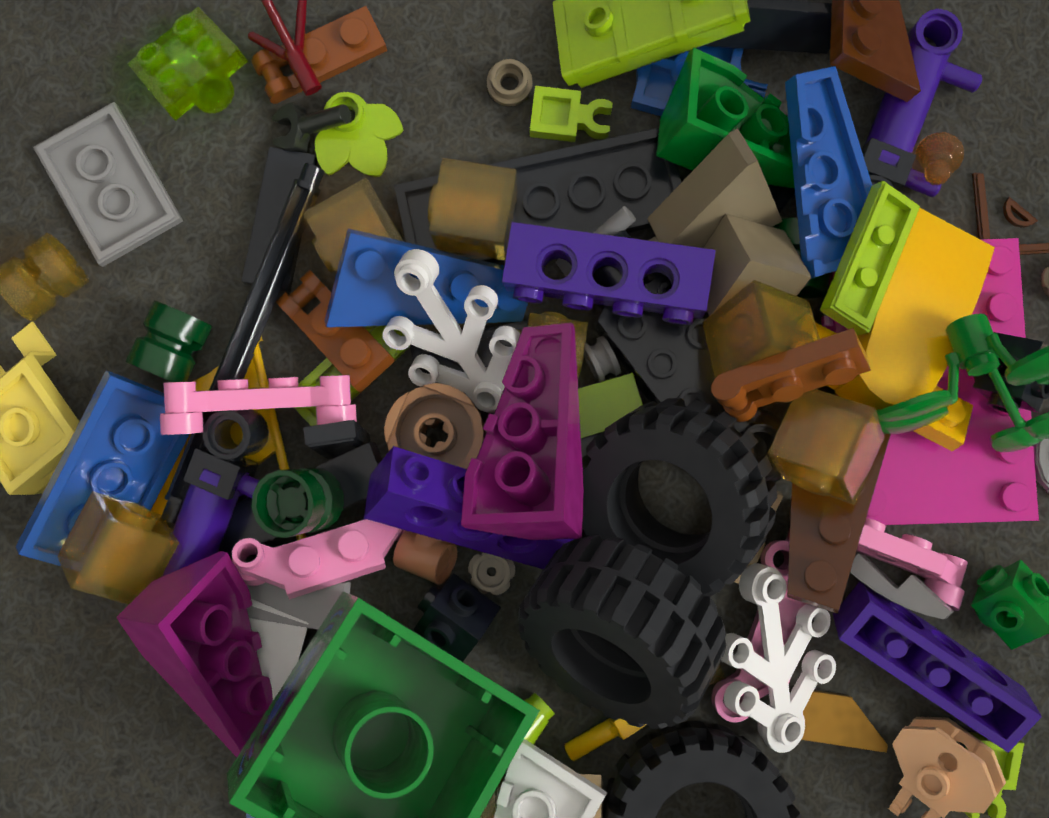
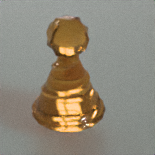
(939, 156)

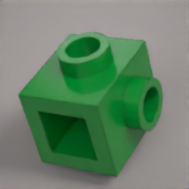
(1013, 603)

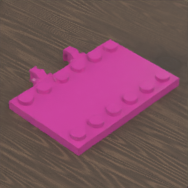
(974, 482)

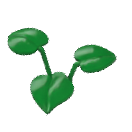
(977, 352)

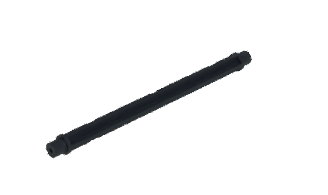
(254, 312)

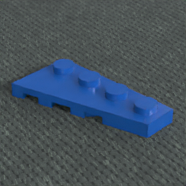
(827, 168)
(369, 295)

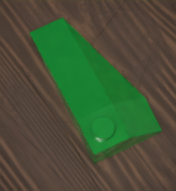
(713, 102)

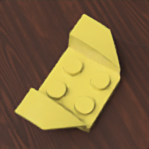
(32, 418)

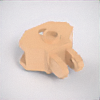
(943, 771)

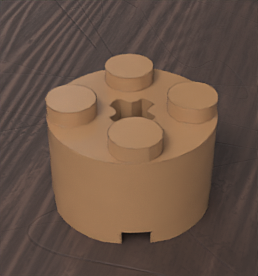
(427, 408)

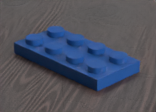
(111, 453)

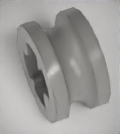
(601, 359)

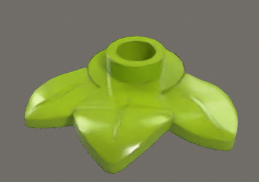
(360, 140)

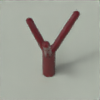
(293, 51)

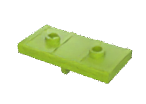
(622, 35)

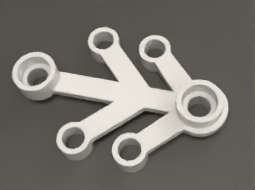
(479, 382)
(781, 721)

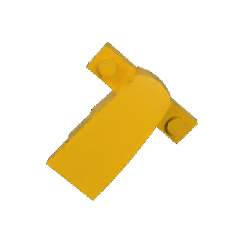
(908, 342)

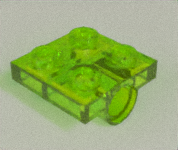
(186, 59)

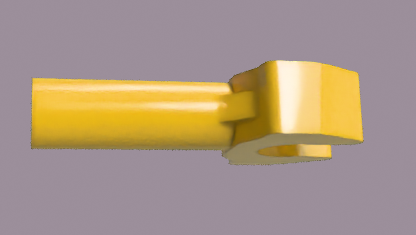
(599, 736)

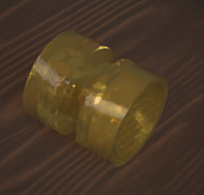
(36, 280)

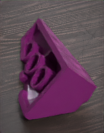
(531, 458)
(202, 644)

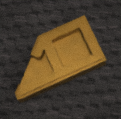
(839, 721)

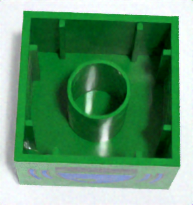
(378, 729)

